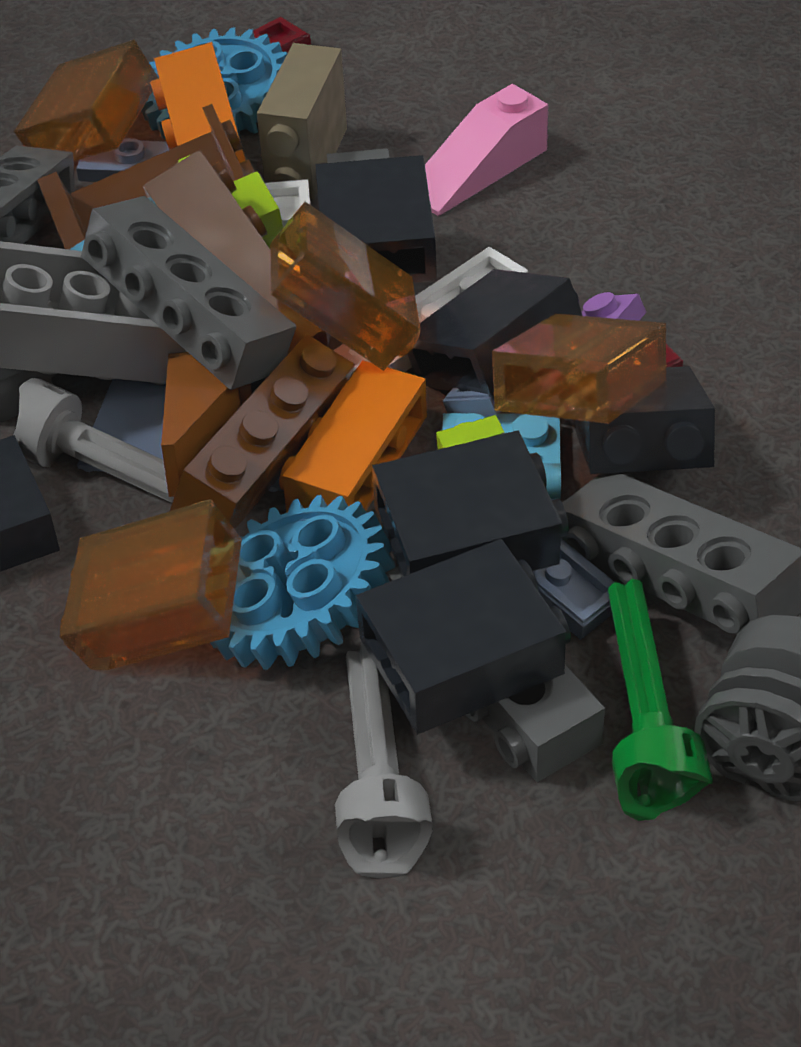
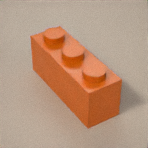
(185, 86)
(363, 427)

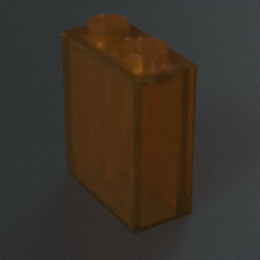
(89, 102)
(344, 287)
(579, 367)
(152, 587)

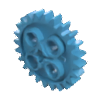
(247, 73)
(303, 601)

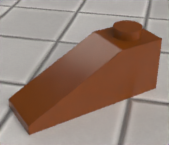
(193, 412)

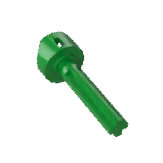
(661, 757)

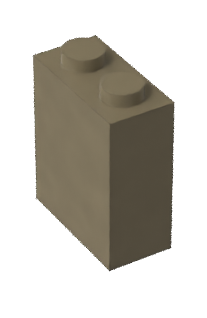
(302, 115)

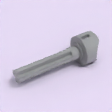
(52, 424)
(380, 799)

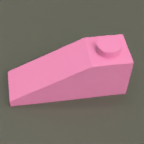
(487, 146)

